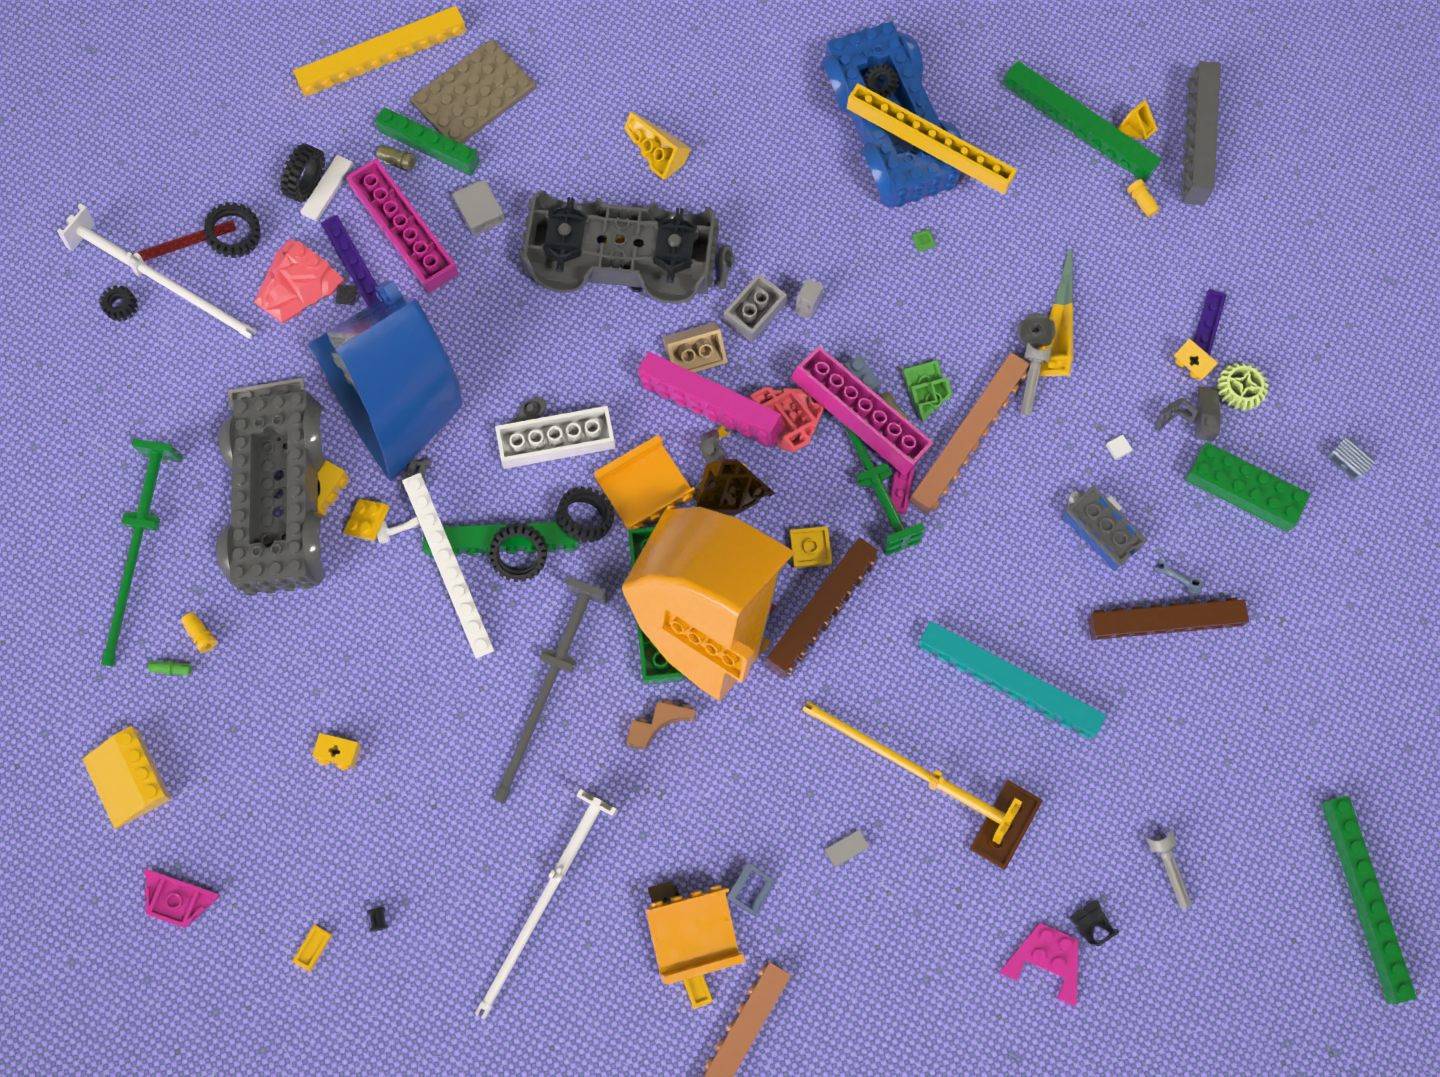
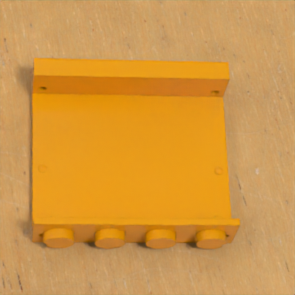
(643, 484)
(693, 935)

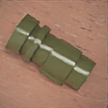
(395, 157)

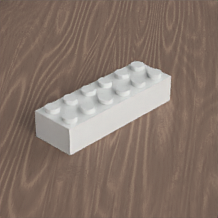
(555, 437)

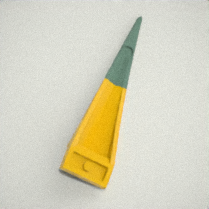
(1062, 315)

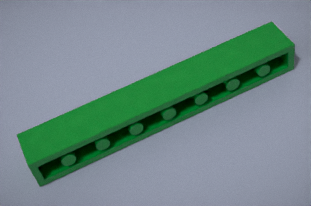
(477, 539)

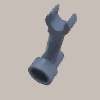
(1191, 589)

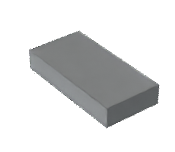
(846, 848)

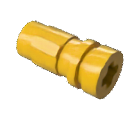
(1143, 197)
(196, 629)

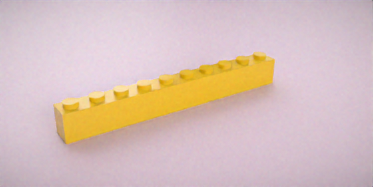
(380, 51)
(931, 139)

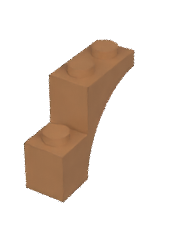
(665, 713)

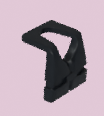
(1088, 919)

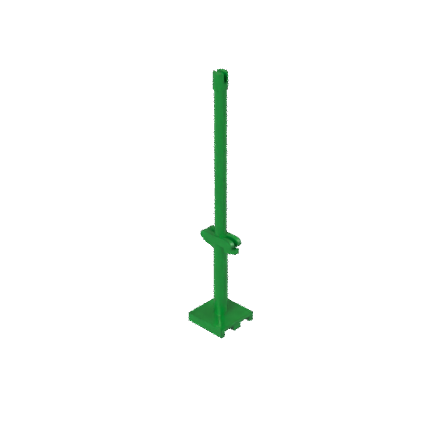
(874, 477)
(139, 521)

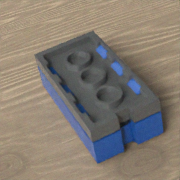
(1103, 526)

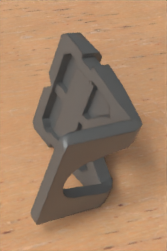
(1171, 411)

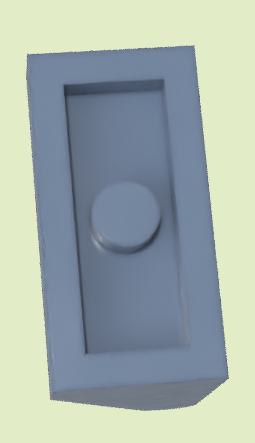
(748, 869)

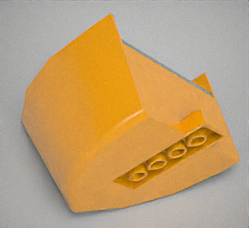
(706, 594)

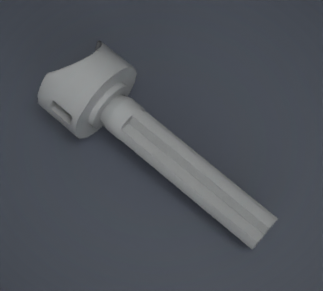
(1036, 358)
(1164, 847)

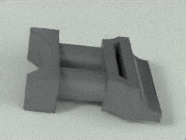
(423, 466)

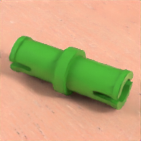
(170, 667)

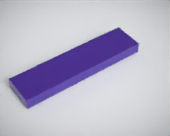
(1209, 320)

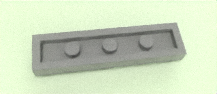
(287, 386)

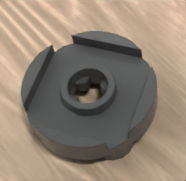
(1039, 339)

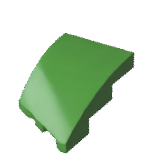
(926, 387)

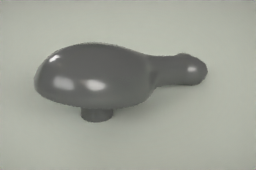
(725, 263)
(531, 409)

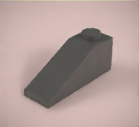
(1209, 415)

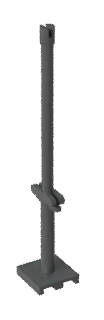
(557, 660)

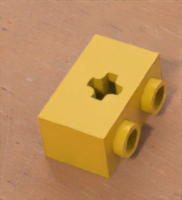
(1206, 362)
(327, 744)

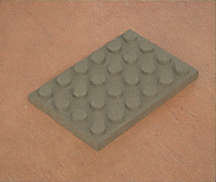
(473, 93)

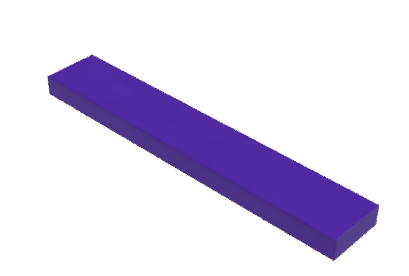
(351, 259)

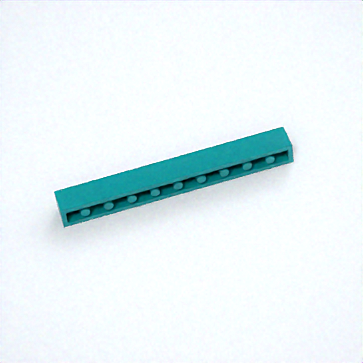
(1011, 680)

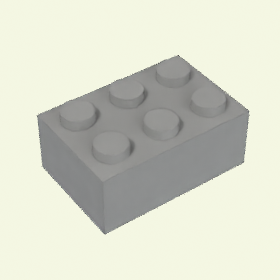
(755, 308)

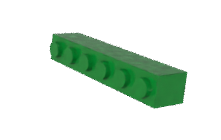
(427, 141)

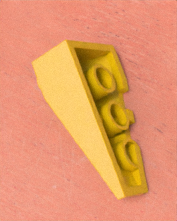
(659, 147)

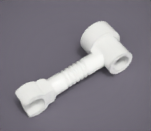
(385, 532)

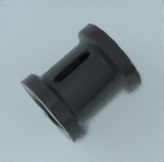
(377, 919)

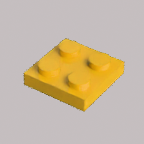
(366, 519)
(810, 547)

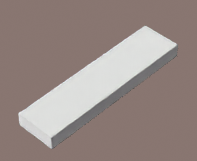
(326, 188)

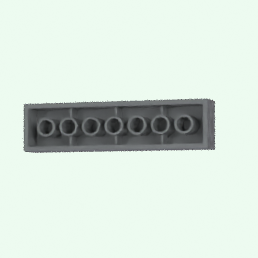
(1201, 133)

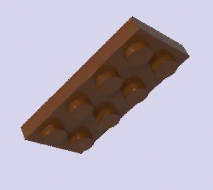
(1002, 854)

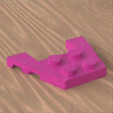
(1051, 952)

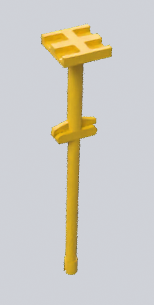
(935, 779)

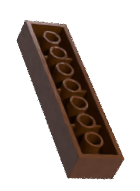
(821, 608)

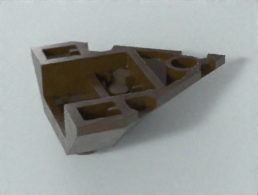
(730, 487)

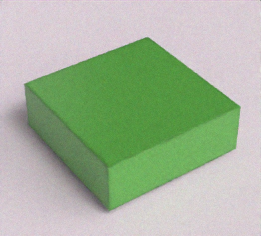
(923, 240)

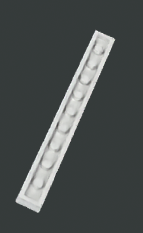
(448, 566)

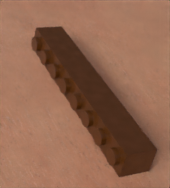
(1168, 619)

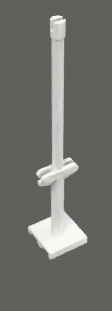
(80, 228)
(556, 877)

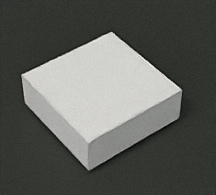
(1119, 447)

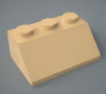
(696, 348)

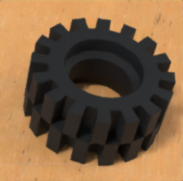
(876, 74)
(113, 295)

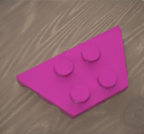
(175, 900)

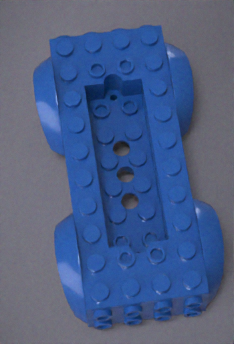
(899, 168)

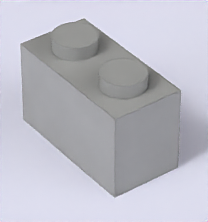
(809, 298)

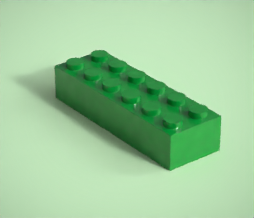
(1247, 487)

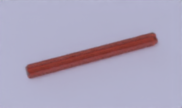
(185, 241)

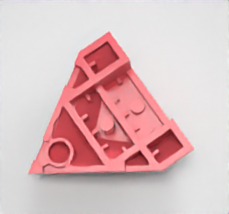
(798, 411)

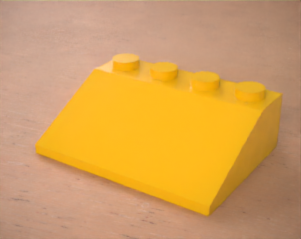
(126, 777)

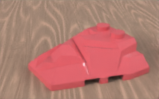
(296, 281)

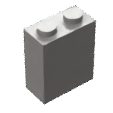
(478, 207)

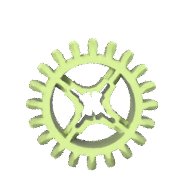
(1252, 384)

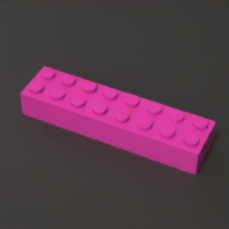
(402, 226)
(710, 400)
(861, 410)

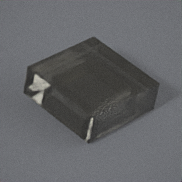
(346, 294)

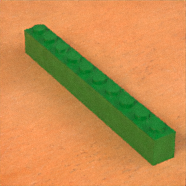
(1081, 121)
(1369, 901)

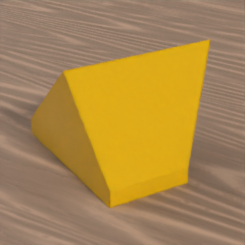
(1139, 122)

